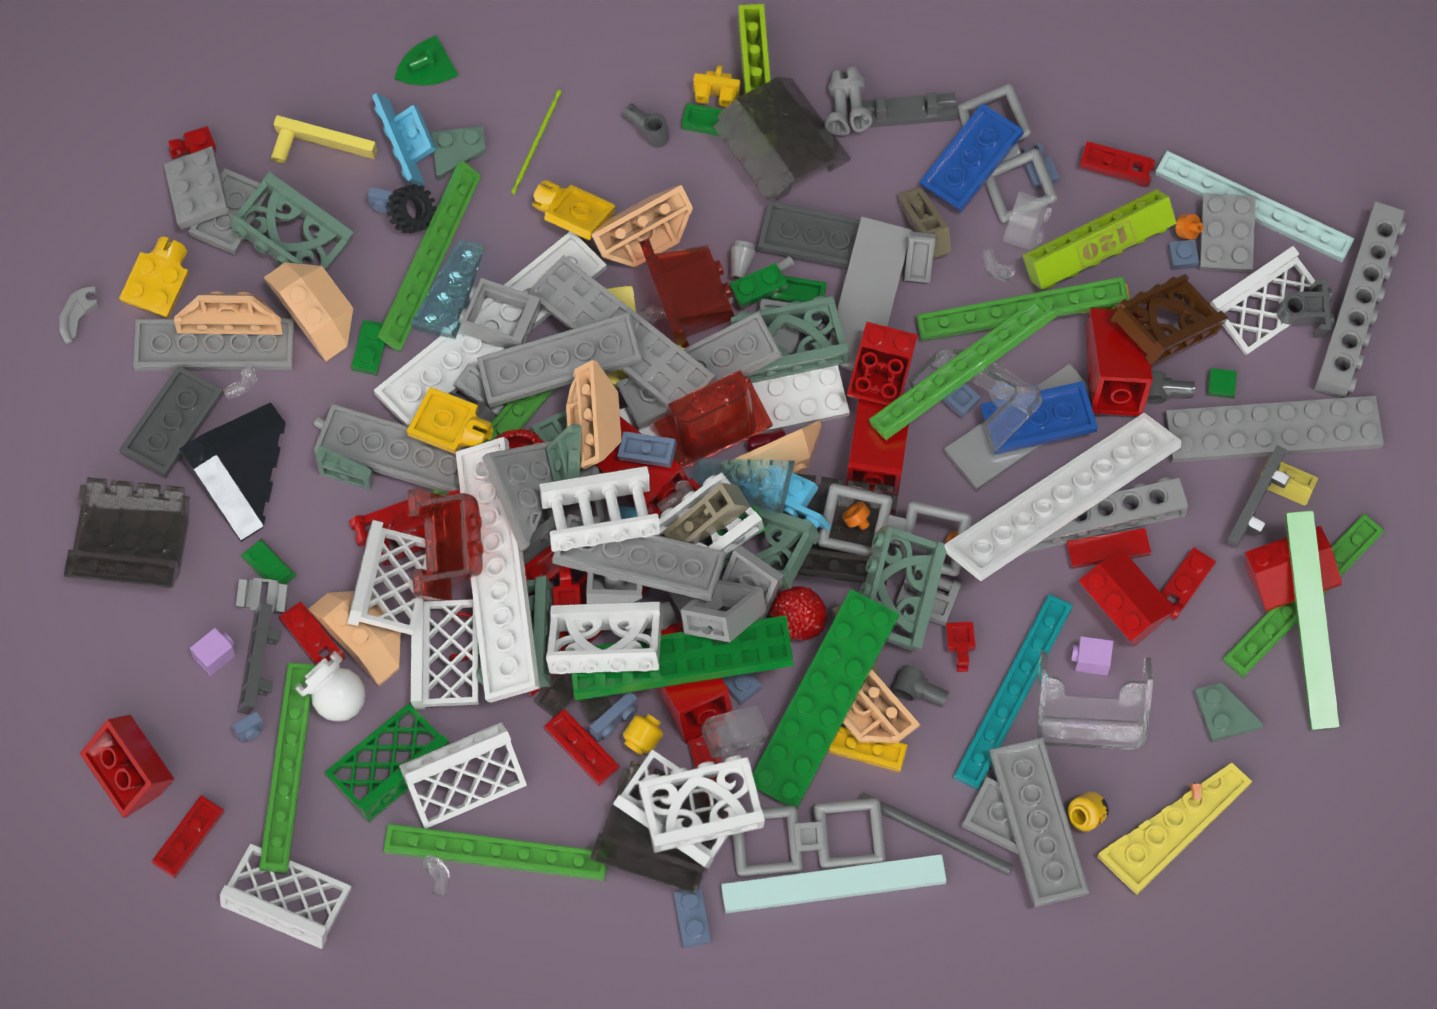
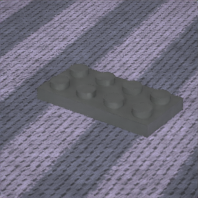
(808, 234)
(171, 421)

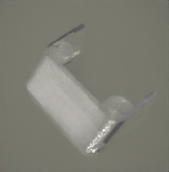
(1008, 391)
(1093, 720)

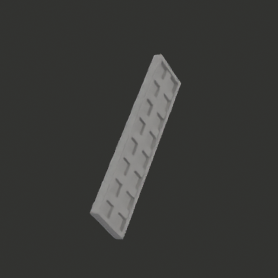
(581, 300)
(1259, 428)

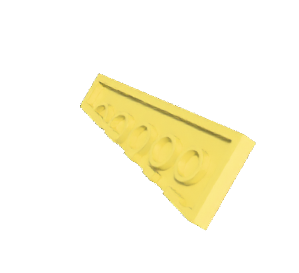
(1158, 841)

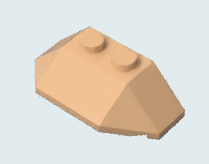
(657, 217)
(314, 305)
(228, 315)
(594, 406)
(795, 446)
(369, 645)
(879, 715)

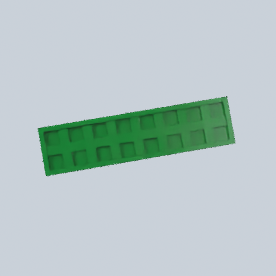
(696, 658)
(824, 699)

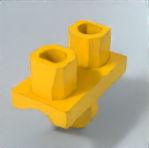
(716, 84)

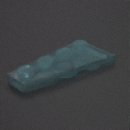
(450, 292)
(760, 481)

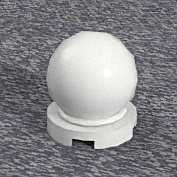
(335, 691)

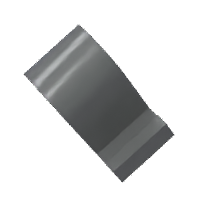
(1311, 308)

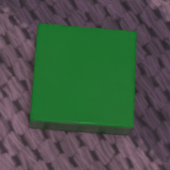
(1222, 383)

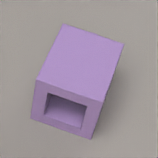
(213, 651)
(1092, 655)

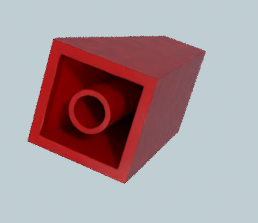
(1116, 367)
(872, 456)
(661, 479)
(694, 701)

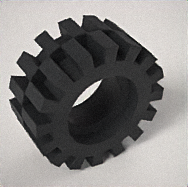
(399, 208)

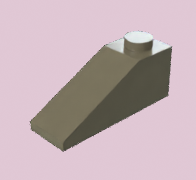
(925, 219)
(709, 514)

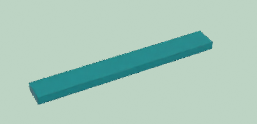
(1013, 691)

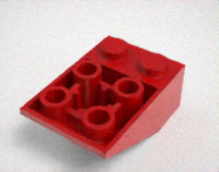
(882, 364)

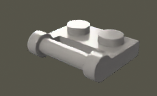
(942, 604)

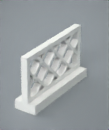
(1250, 286)
(367, 579)
(421, 656)
(460, 753)
(636, 810)
(281, 918)

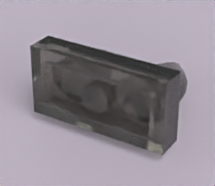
(557, 696)

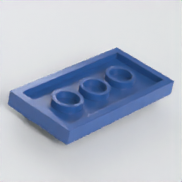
(971, 157)
(1062, 415)

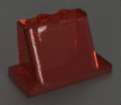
(689, 289)
(713, 419)
(451, 542)

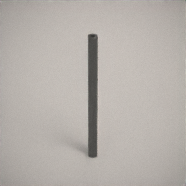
(943, 837)

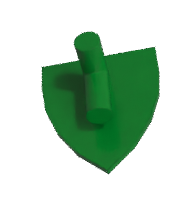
(426, 65)

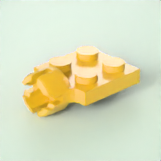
(572, 208)
(157, 278)
(449, 422)

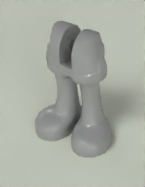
(841, 89)

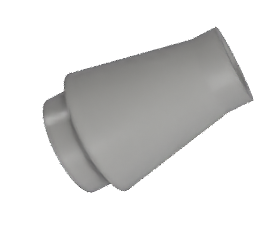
(741, 258)

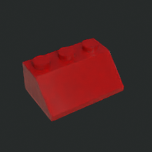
(1272, 573)
(1127, 596)
(126, 765)

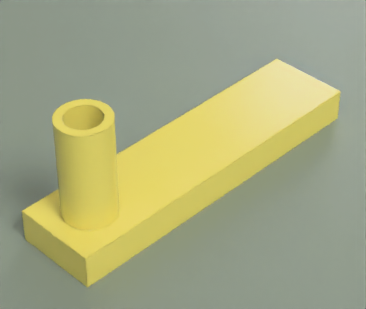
(290, 129)

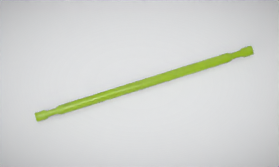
(536, 141)

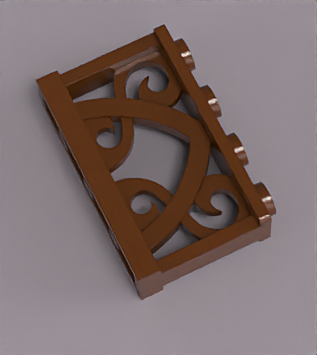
(1151, 337)

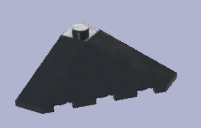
(236, 466)

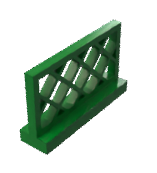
(395, 785)

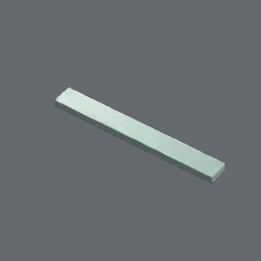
(1267, 211)
(833, 883)

